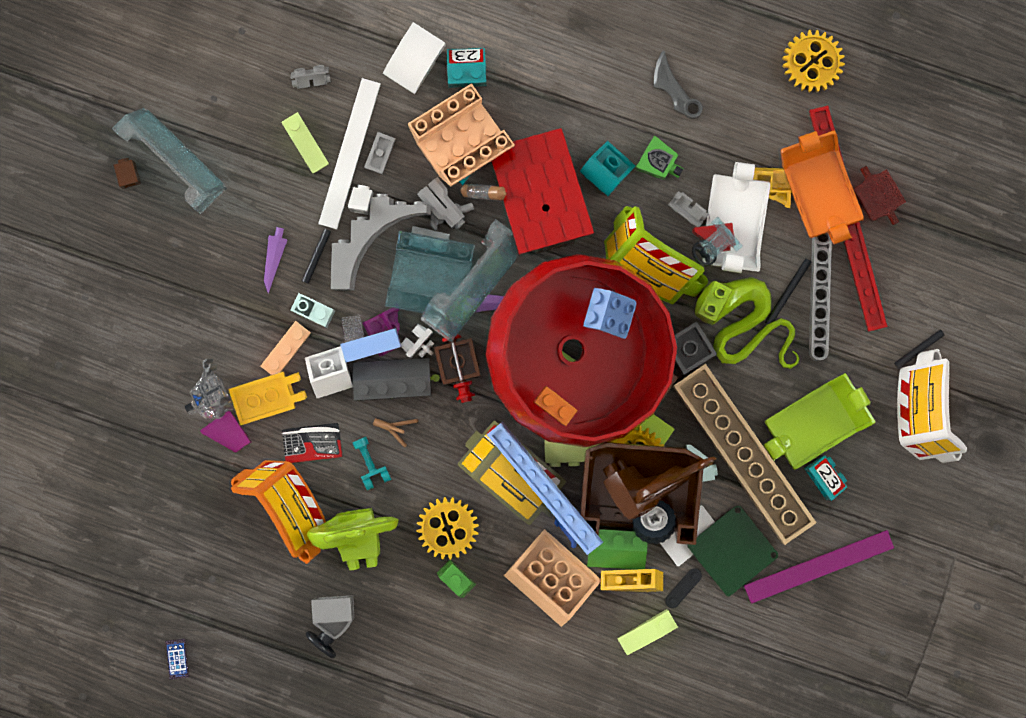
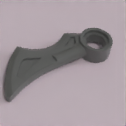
(666, 81)

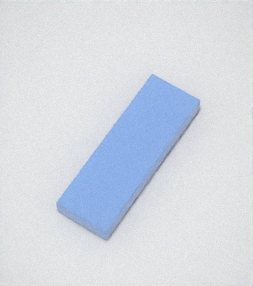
(370, 345)

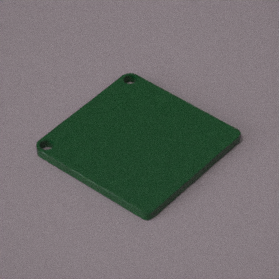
(733, 550)

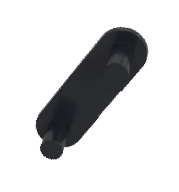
(683, 588)

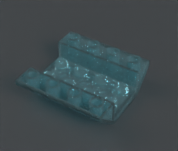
(426, 268)

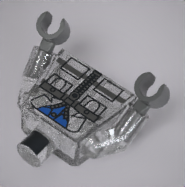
(209, 394)

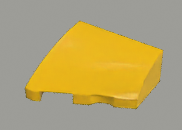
(779, 185)

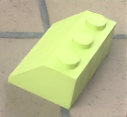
(561, 453)

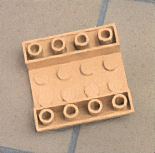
(459, 136)

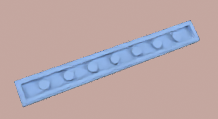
(544, 488)

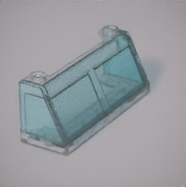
(202, 183)
(450, 314)

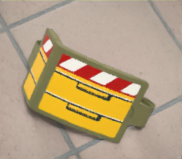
(497, 475)

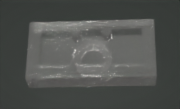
(352, 328)

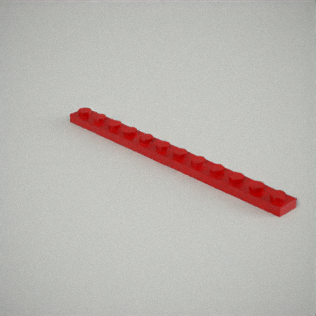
(856, 246)

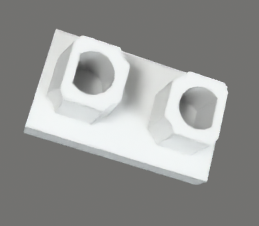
(412, 348)

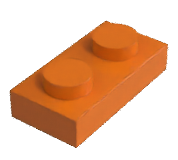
(555, 406)

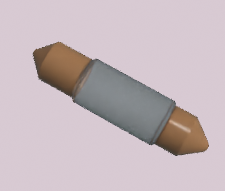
(483, 192)

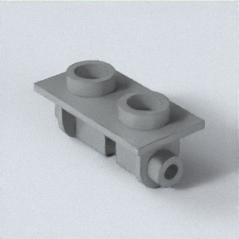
(303, 76)
(694, 214)

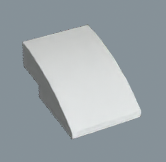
(414, 58)

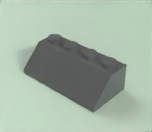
(391, 379)

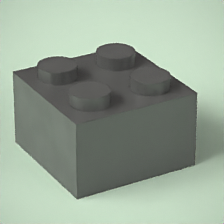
(692, 348)

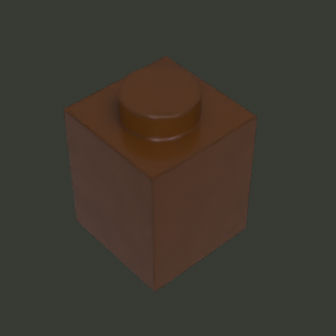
(126, 173)

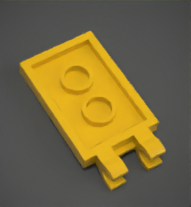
(265, 397)

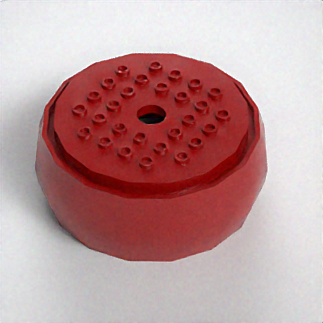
(612, 382)

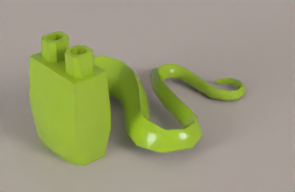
(722, 298)
(354, 536)

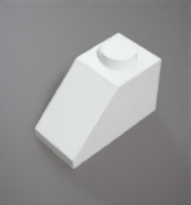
(360, 200)

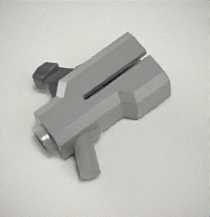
(444, 209)

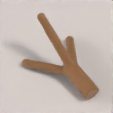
(391, 427)

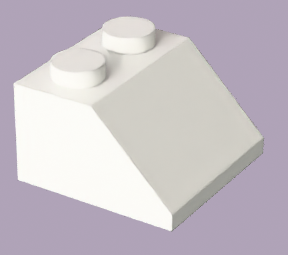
(328, 372)

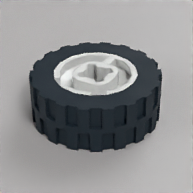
(656, 524)

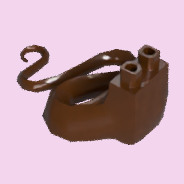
(638, 494)

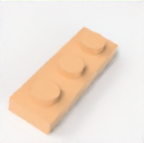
(286, 349)

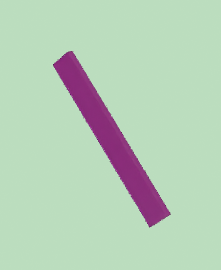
(818, 566)

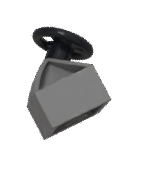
(333, 617)

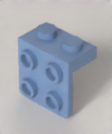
(610, 312)

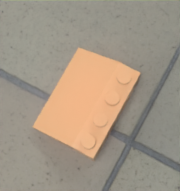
(553, 578)

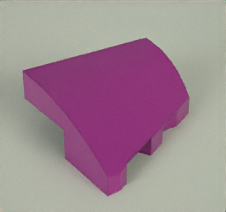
(383, 322)
(227, 432)

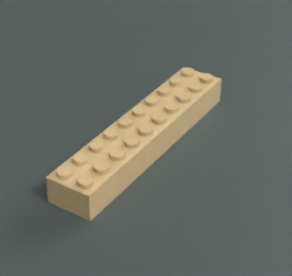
(744, 454)

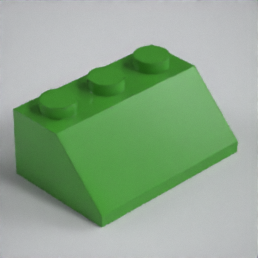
(619, 550)

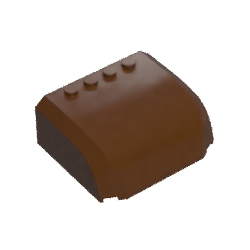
(598, 506)

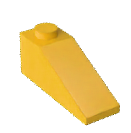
(632, 580)

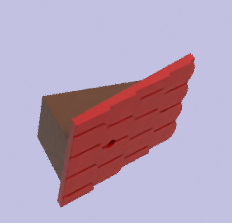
(540, 175)

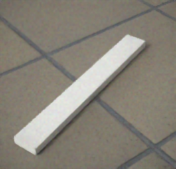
(349, 153)

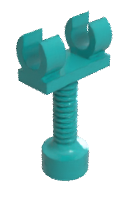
(361, 444)

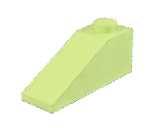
(305, 143)
(647, 632)

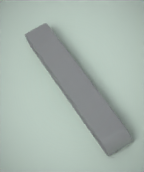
(815, 303)

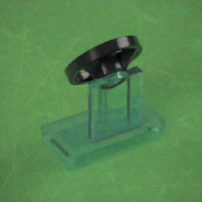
(715, 243)

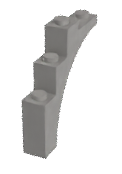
(383, 214)

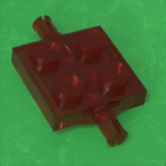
(879, 195)

